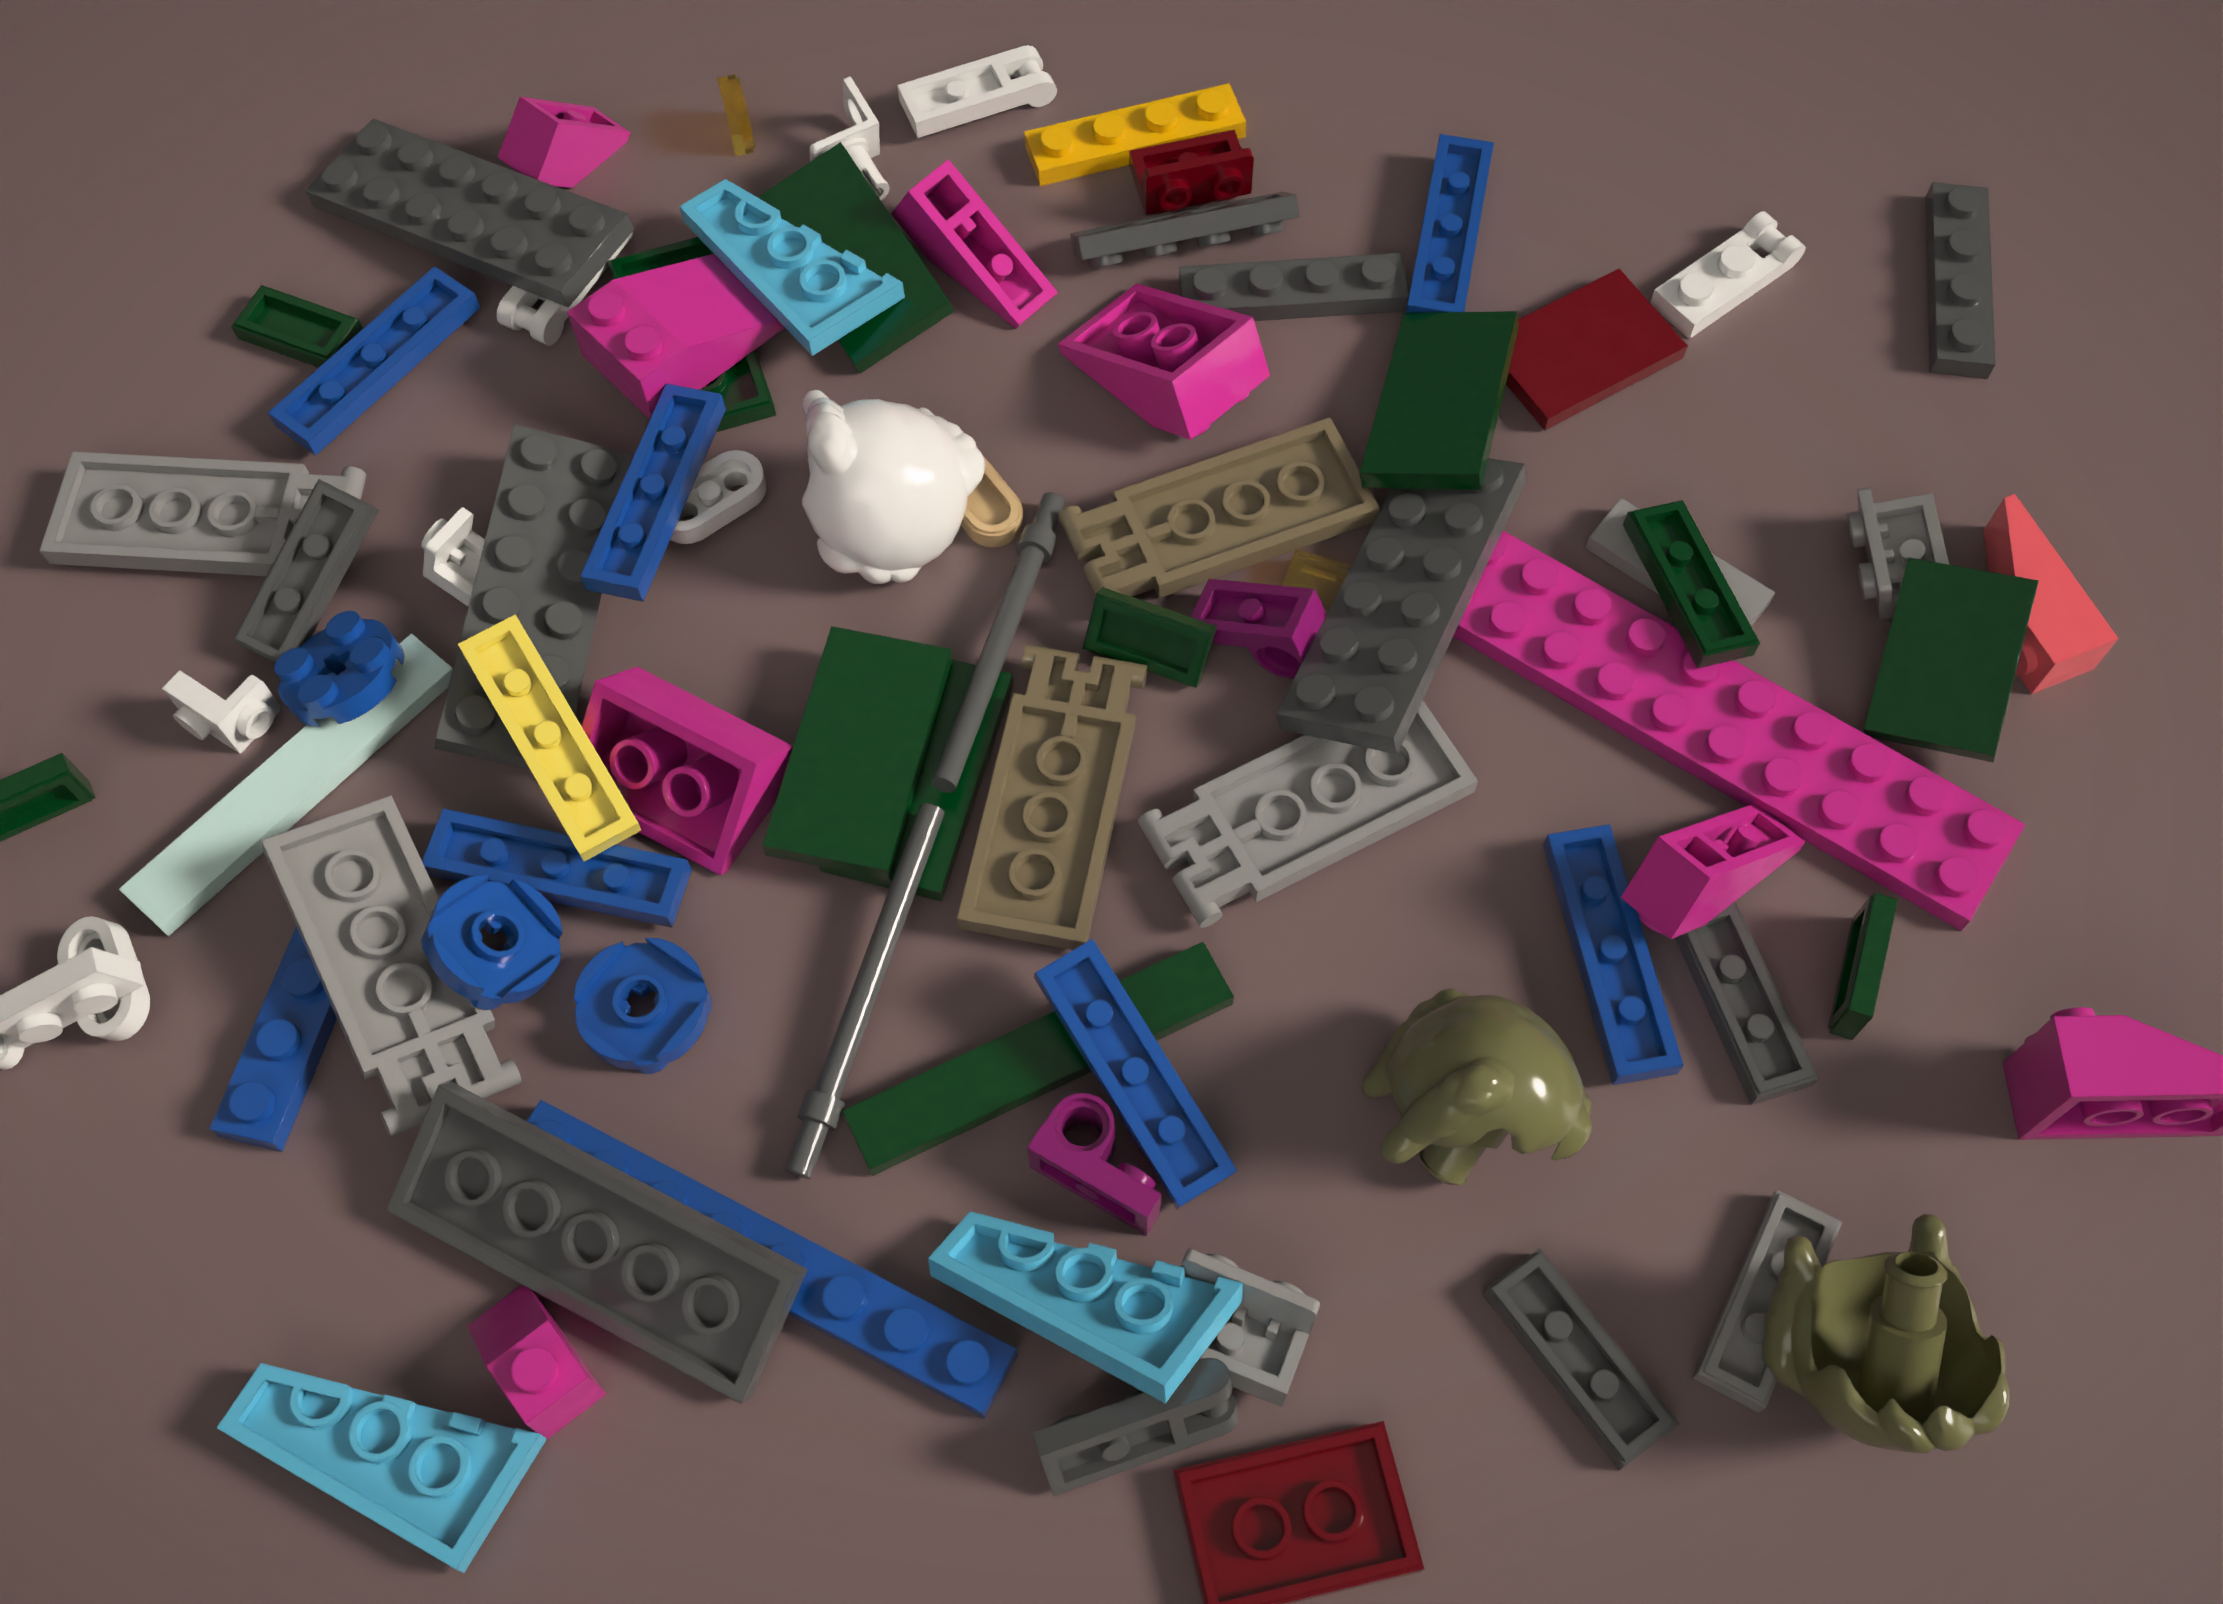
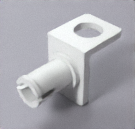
(859, 140)

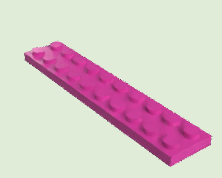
(1739, 733)

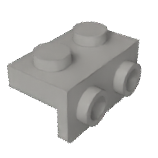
(1889, 536)
(1264, 1333)

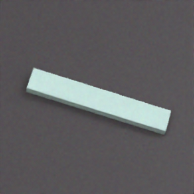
(279, 795)

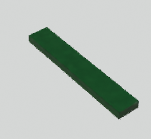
(1022, 1065)

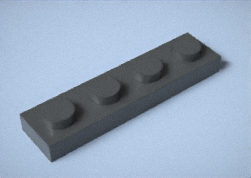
(1207, 224)
(1959, 281)
(1301, 286)

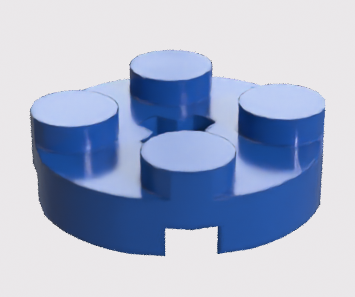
(348, 644)
(471, 967)
(651, 1039)

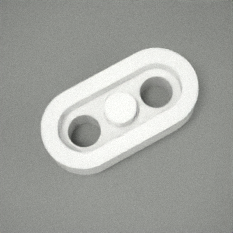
(711, 495)
(132, 1009)

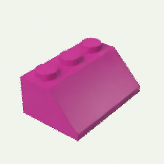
(685, 765)

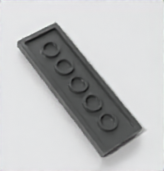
(471, 211)
(531, 564)
(1399, 611)
(597, 1241)

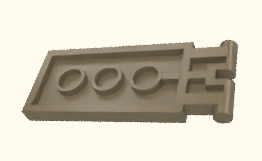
(1222, 513)
(1052, 801)

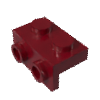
(1191, 172)

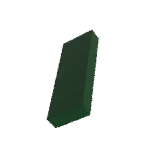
(1690, 584)

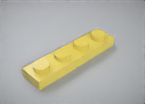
(550, 738)

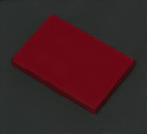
(1588, 348)
(1298, 1519)

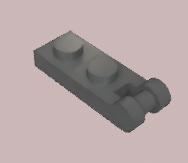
(1138, 1429)

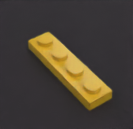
(1106, 138)

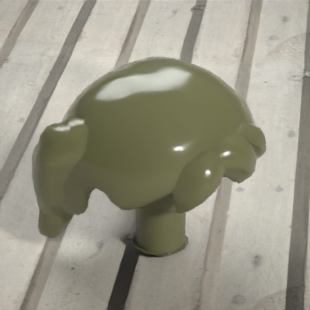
(1470, 1076)
(1887, 1345)

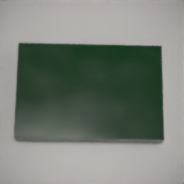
(1950, 659)

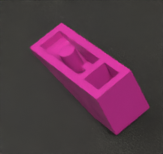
(972, 245)
(1707, 868)

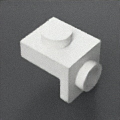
(453, 555)
(233, 721)

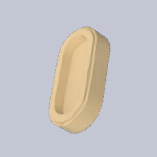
(993, 511)

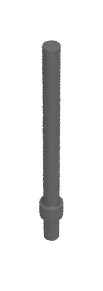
(1034, 550)
(823, 1106)

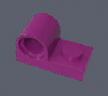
(1268, 619)
(1086, 1170)

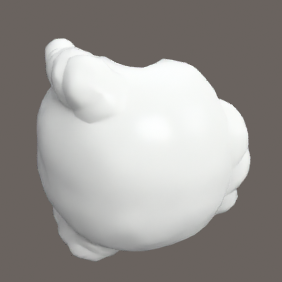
(885, 485)

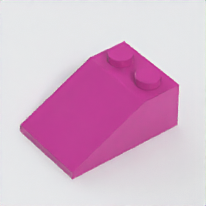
(670, 328)
(1170, 358)
(2112, 1081)

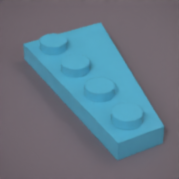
(789, 268)
(1106, 1310)
(397, 1462)

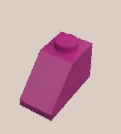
(559, 141)
(534, 1362)

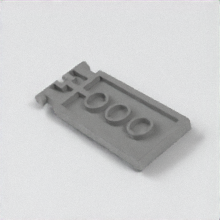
(180, 512)
(1302, 813)
(362, 918)

